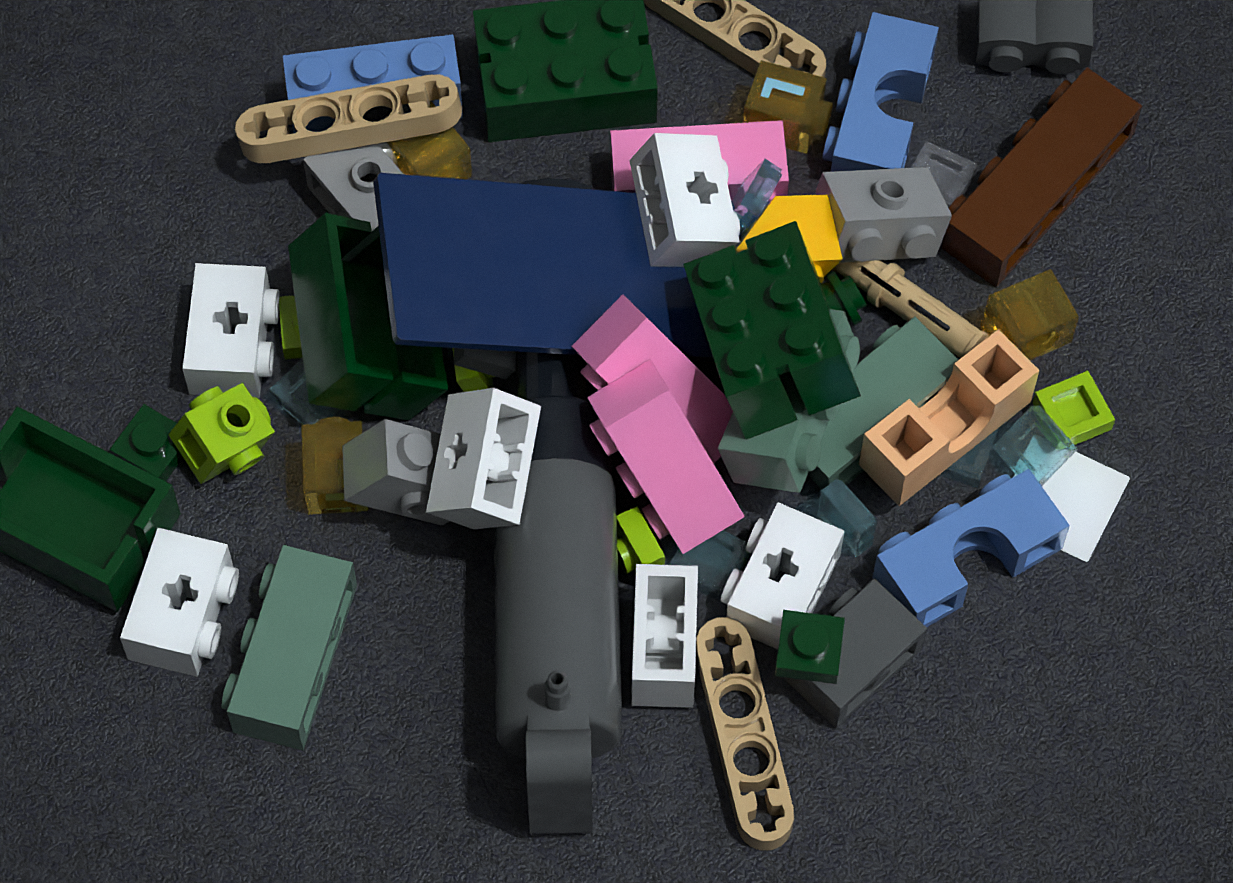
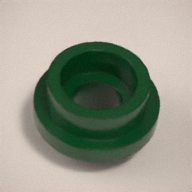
(844, 296)

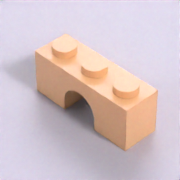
(978, 398)

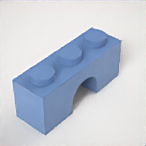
(890, 64)
(368, 65)
(1008, 520)

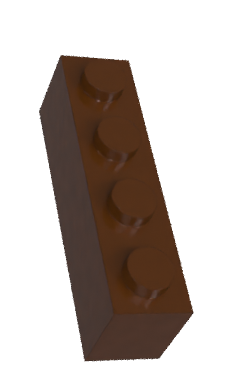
(1040, 175)

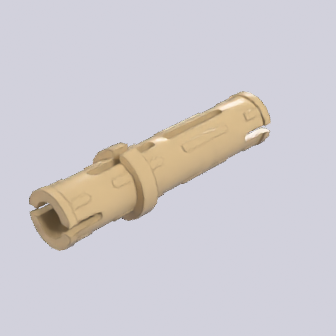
(958, 339)

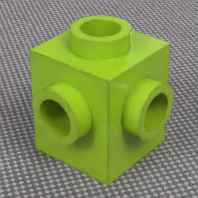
(222, 432)

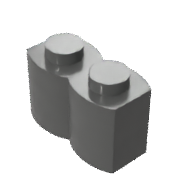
(1034, 33)

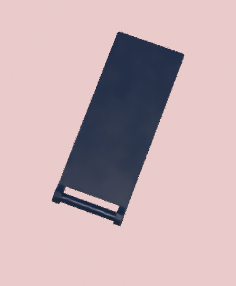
(520, 266)

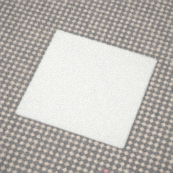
(1086, 498)

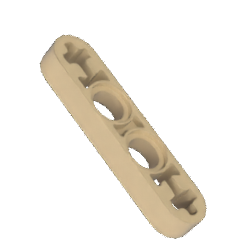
(738, 19)
(348, 111)
(738, 733)

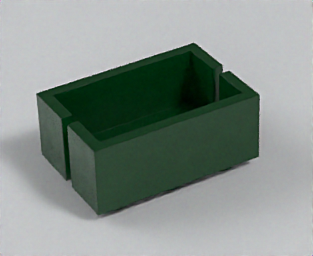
(564, 67)
(767, 319)
(348, 325)
(77, 509)

